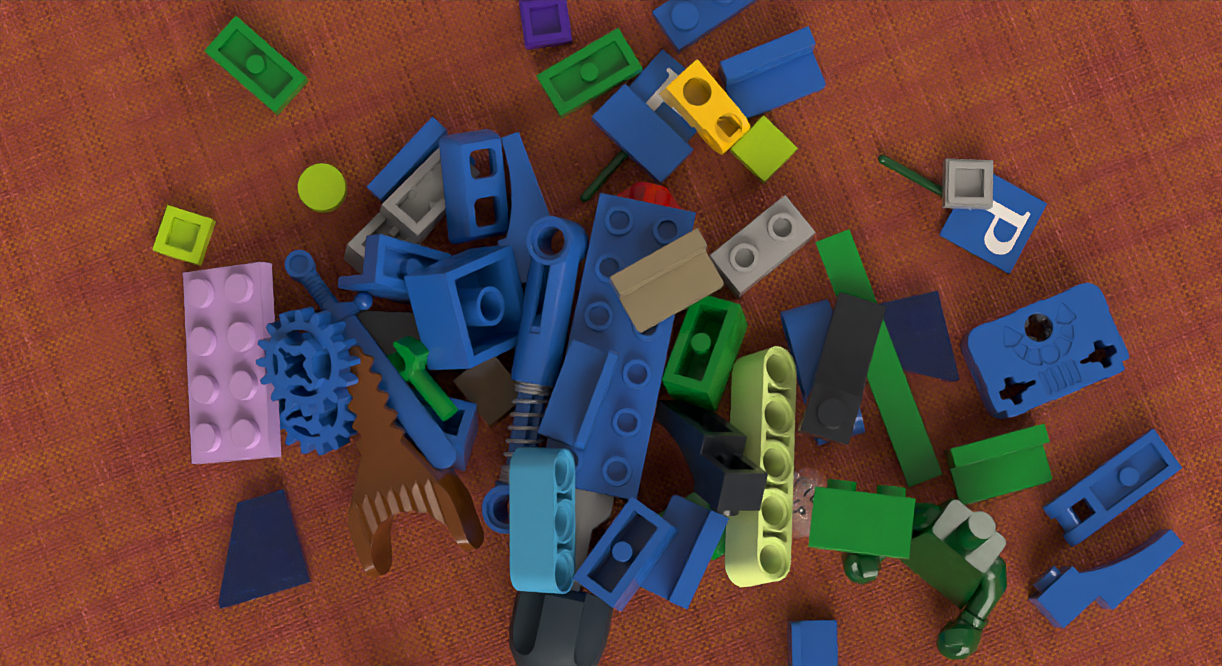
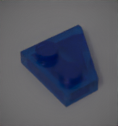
(921, 336)
(263, 551)

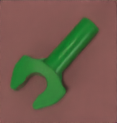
(411, 362)

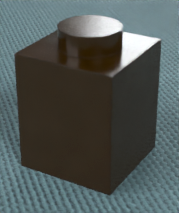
(490, 389)

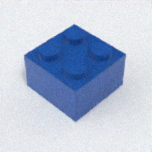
(467, 306)

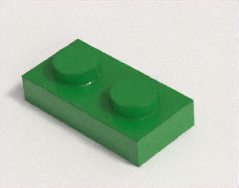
(256, 65)
(589, 73)

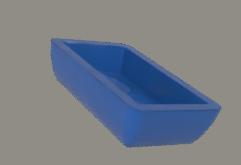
(463, 190)

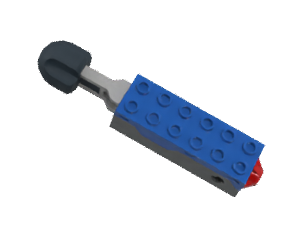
(626, 228)

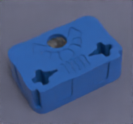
(1073, 328)

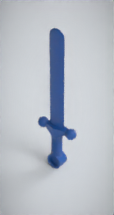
(411, 412)

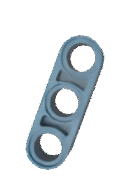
(542, 520)

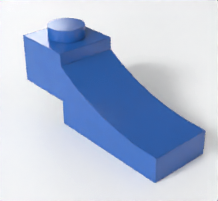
(526, 199)
(1067, 592)

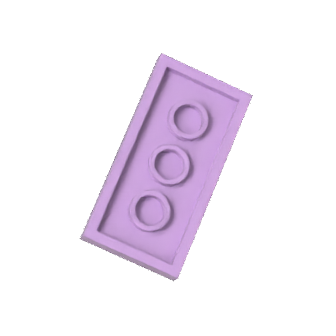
(227, 403)

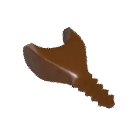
(397, 478)

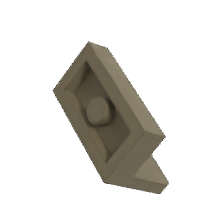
(666, 281)

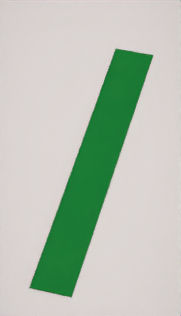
(885, 371)

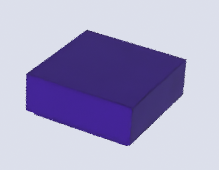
(545, 23)

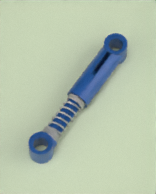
(538, 344)

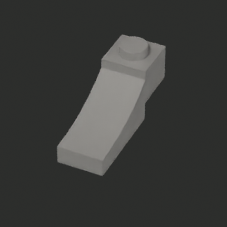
(408, 212)

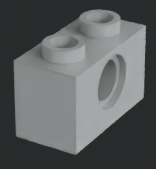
(761, 246)

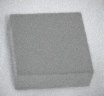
(967, 184)

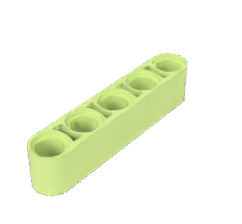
(765, 412)

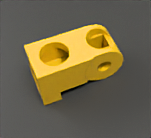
(706, 107)

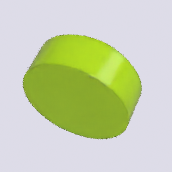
(322, 188)

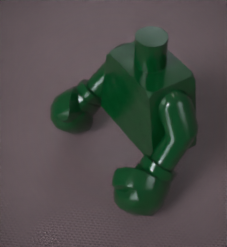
(958, 558)

